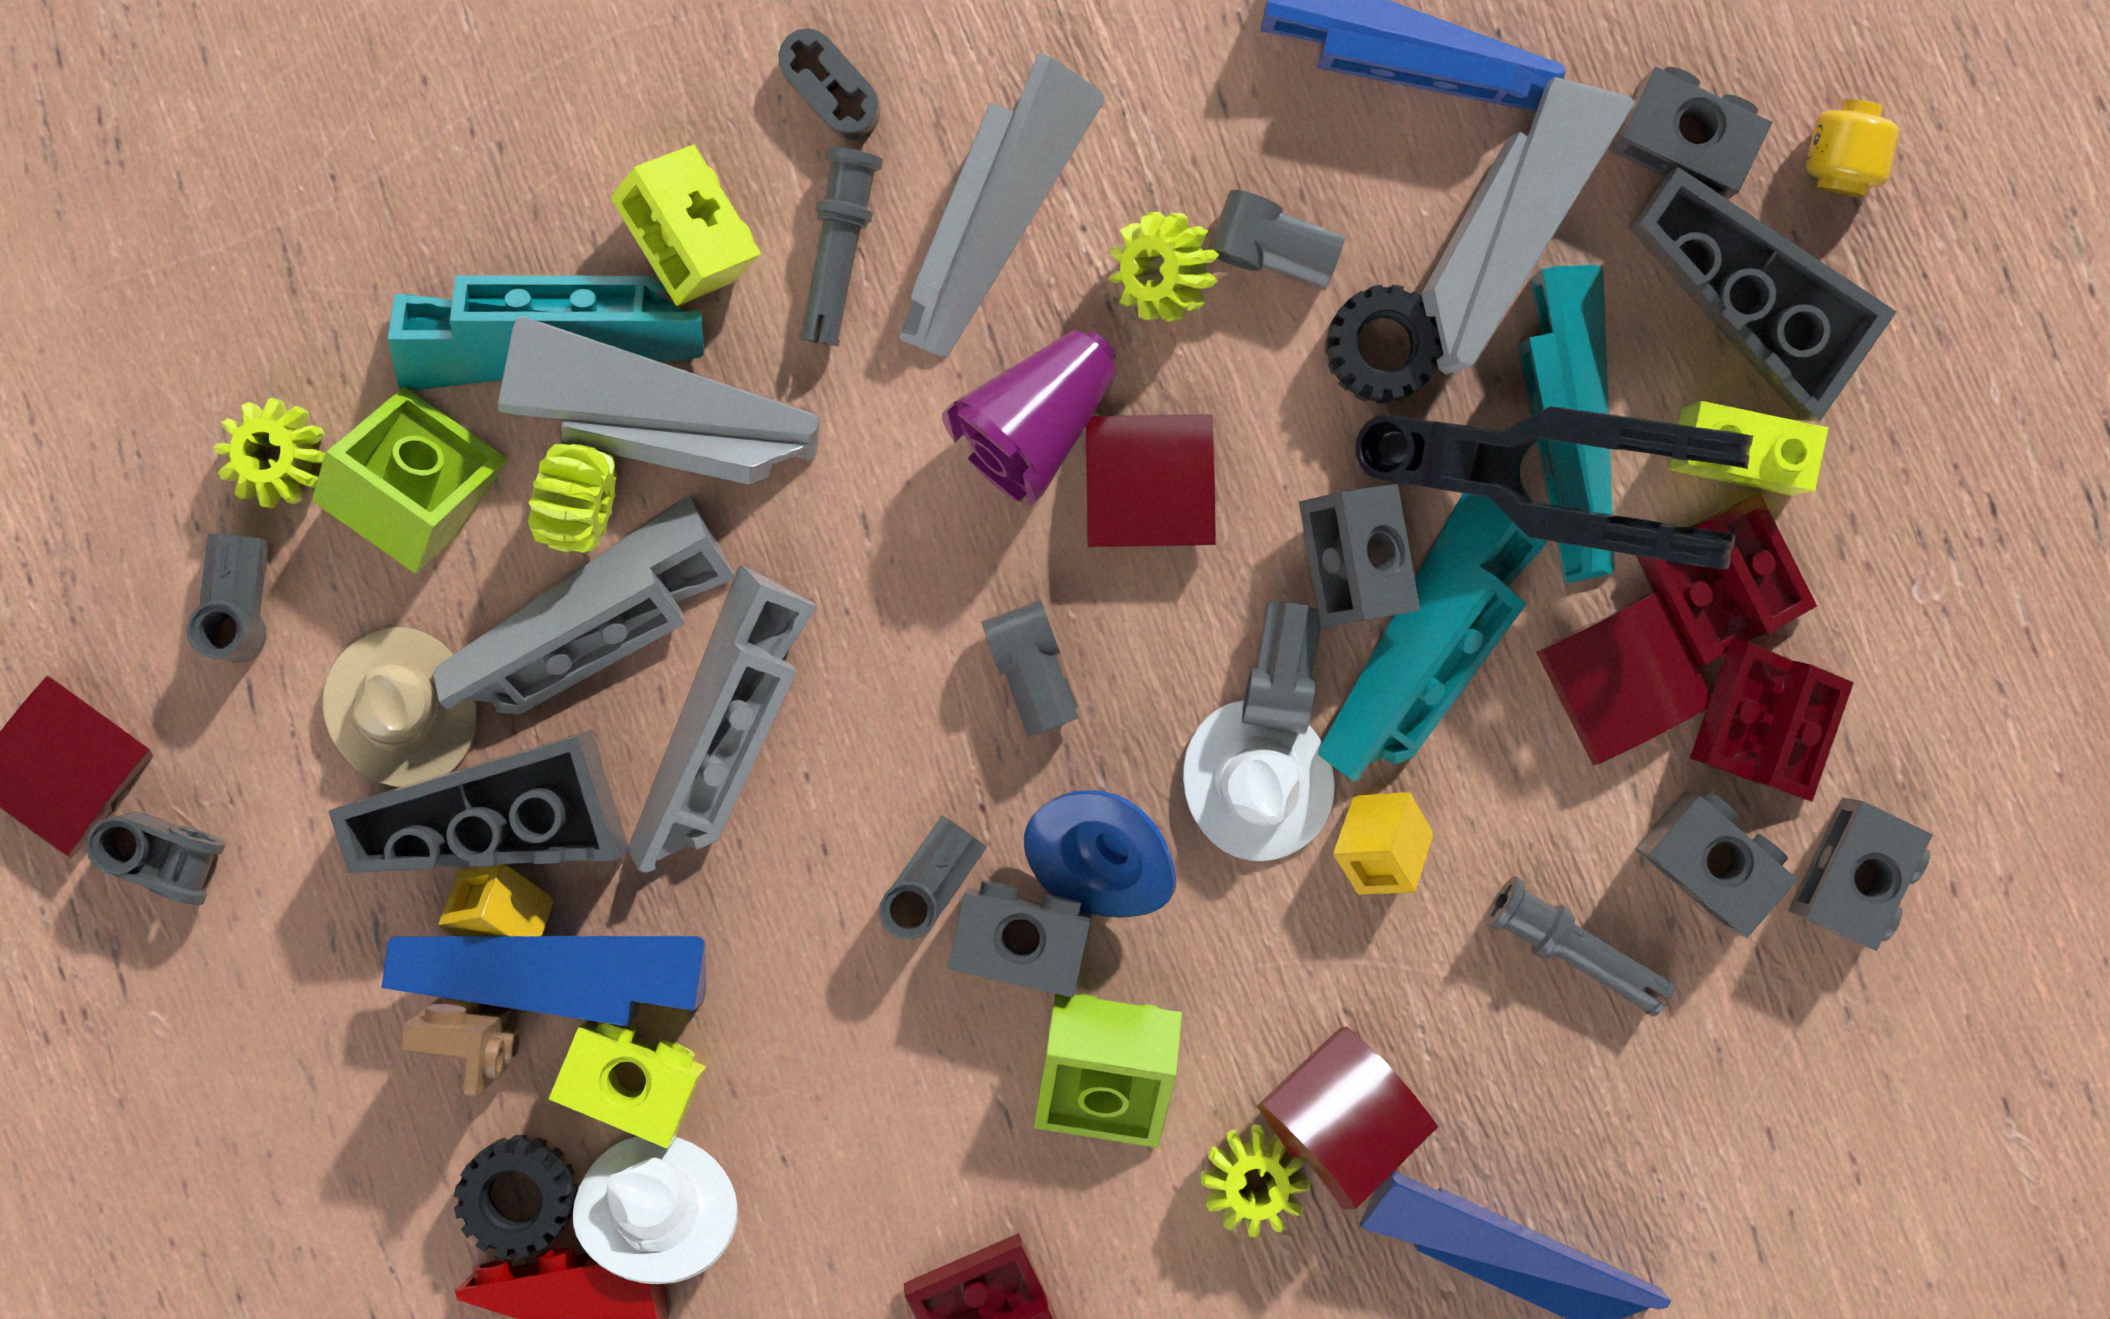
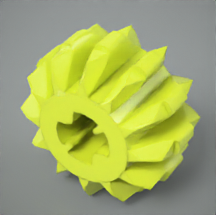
(1163, 266)
(272, 477)
(572, 497)
(1230, 1180)

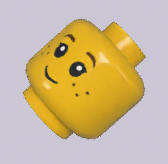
(1852, 148)

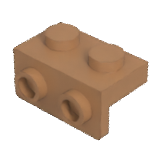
(469, 1031)

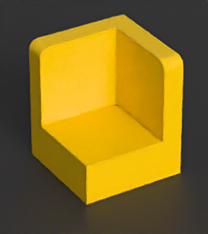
(1383, 843)
(495, 904)

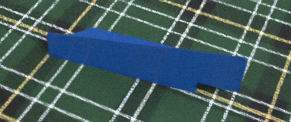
(1413, 50)
(553, 974)
(1506, 1253)

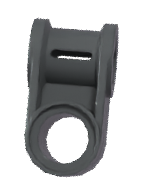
(167, 856)

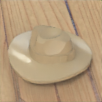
(388, 712)

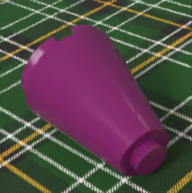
(1033, 413)

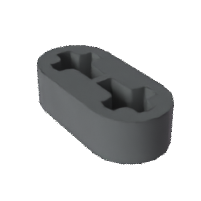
(840, 74)

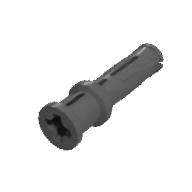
(843, 216)
(1553, 933)

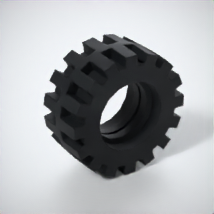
(1344, 353)
(488, 1223)

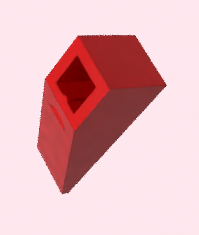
(561, 1288)

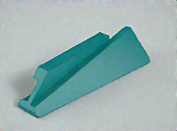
(470, 335)
(1570, 371)
(1436, 650)

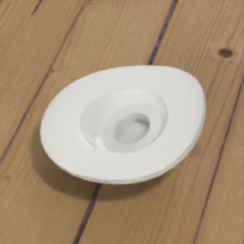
(1256, 786)
(655, 1211)

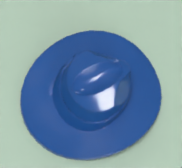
(1100, 854)

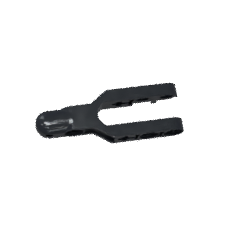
(1490, 461)

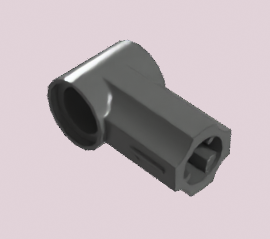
(1259, 235)
(231, 588)
(1027, 656)
(1281, 684)
(933, 873)

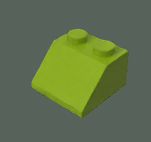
(407, 479)
(1108, 1069)

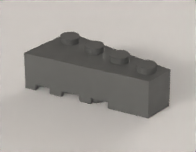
(1766, 294)
(508, 810)

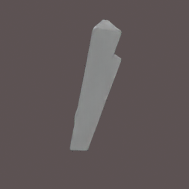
(996, 198)
(1518, 214)
(648, 407)
(590, 616)
(722, 719)

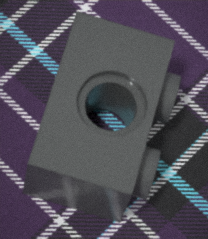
(1654, 139)
(1359, 555)
(1680, 850)
(1829, 889)
(983, 951)

